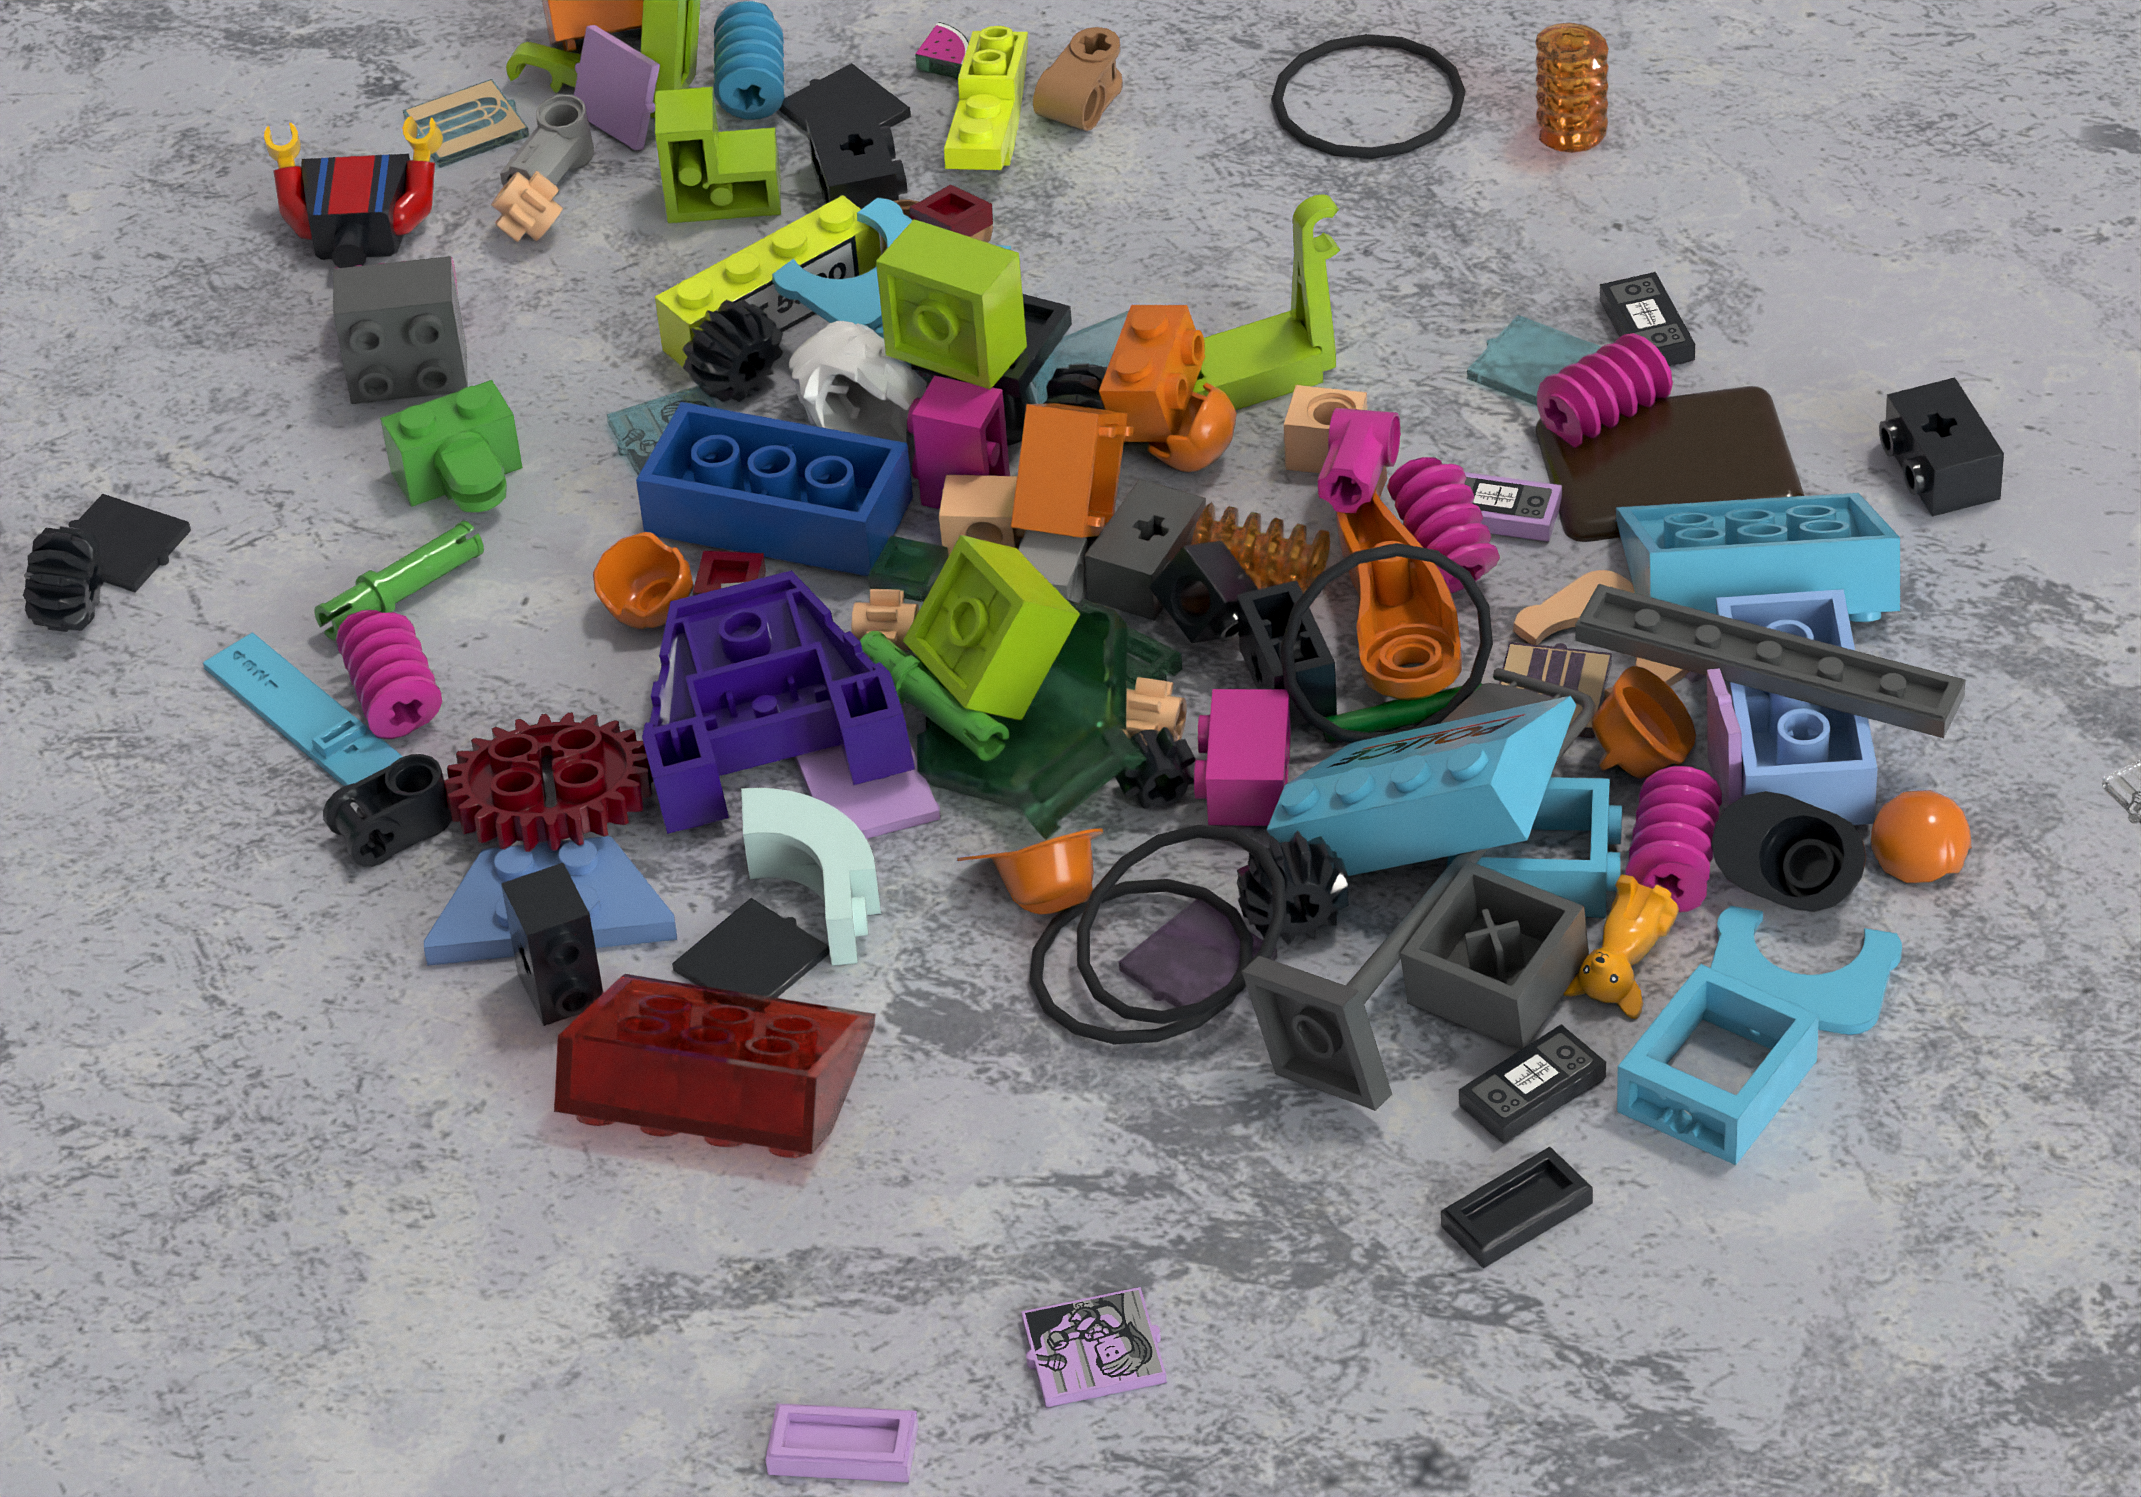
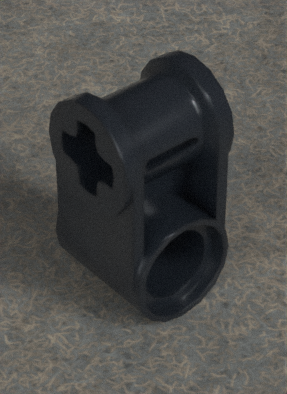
(394, 809)

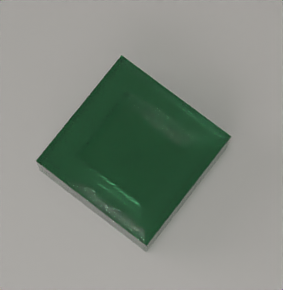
(907, 566)

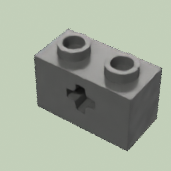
(1139, 545)

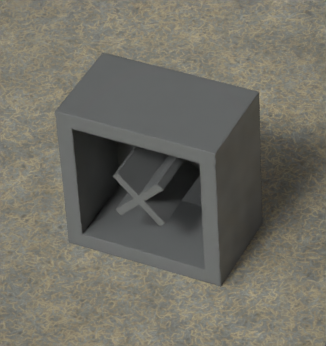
(400, 329)
(1495, 955)

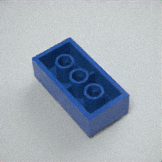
(775, 488)

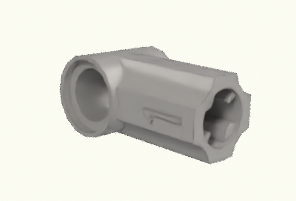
(557, 143)

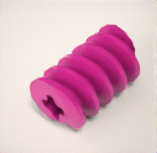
(1603, 387)
(1442, 516)
(388, 672)
(1675, 833)

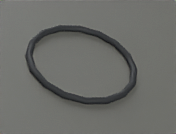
(1378, 151)
(1341, 568)
(1134, 857)
(1146, 1035)

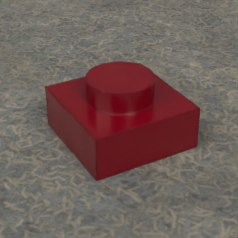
(954, 211)
(727, 567)

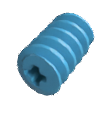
(748, 61)

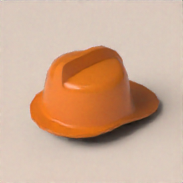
(1643, 725)
(1049, 873)

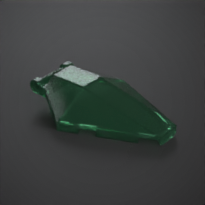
(1066, 740)

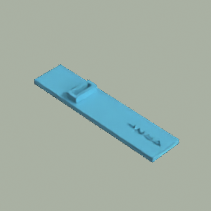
(300, 710)

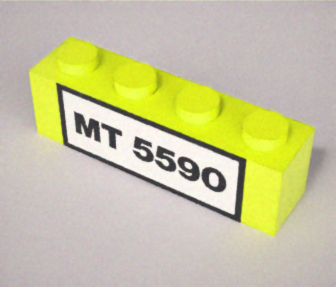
(822, 242)

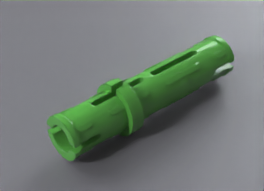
(402, 578)
(925, 692)

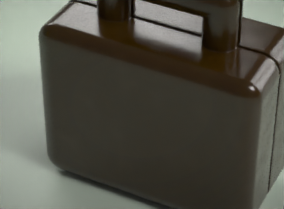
(1671, 453)

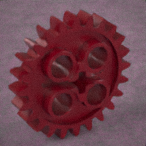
(503, 791)

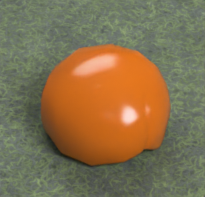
(1203, 433)
(641, 579)
(1920, 836)

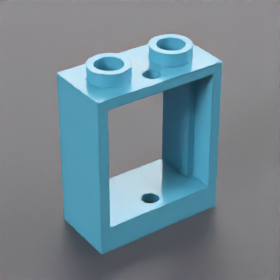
(1579, 806)
(1717, 1119)

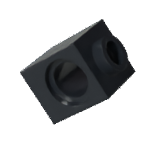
(1202, 591)

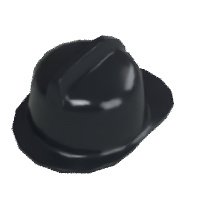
(1788, 851)

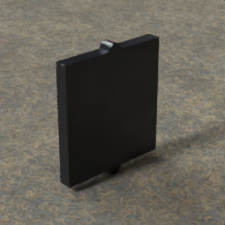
(844, 91)
(132, 539)
(752, 953)

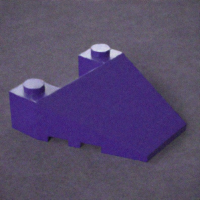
(759, 681)

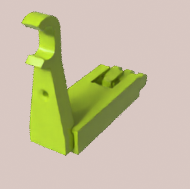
(667, 38)
(1287, 348)

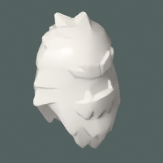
(853, 383)

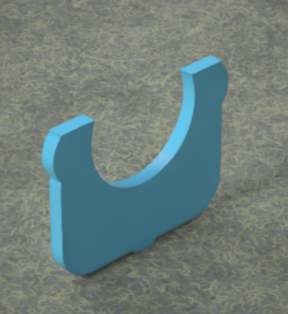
(850, 298)
(1843, 999)

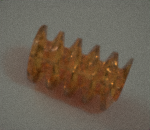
(1571, 87)
(1266, 556)

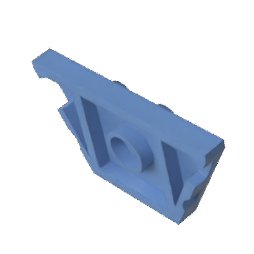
(616, 894)

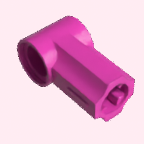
(1357, 451)

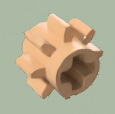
(526, 206)
(884, 614)
(1153, 708)

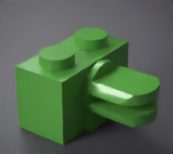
(454, 448)

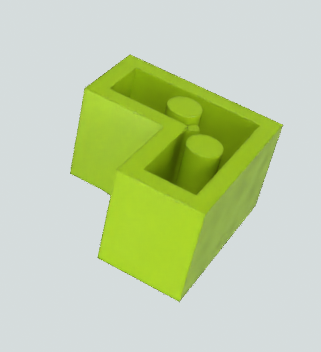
(713, 171)

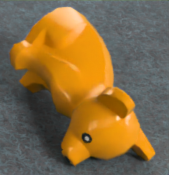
(1630, 931)

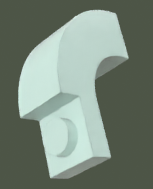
(819, 847)

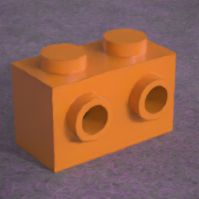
(1154, 370)

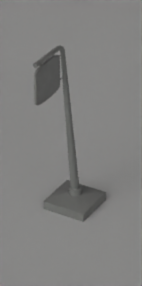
(1321, 1027)

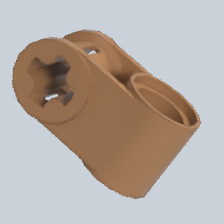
(1081, 80)

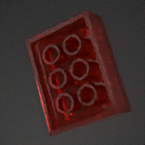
(708, 1067)

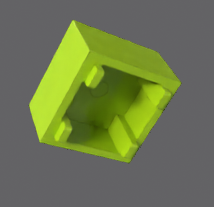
(951, 304)
(991, 627)

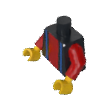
(356, 202)

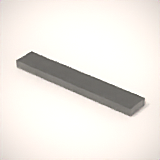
(1771, 660)

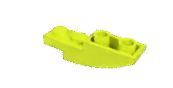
(989, 100)

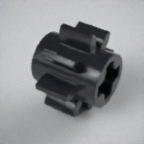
(1165, 772)

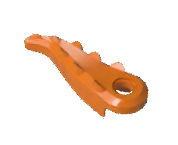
(1402, 608)

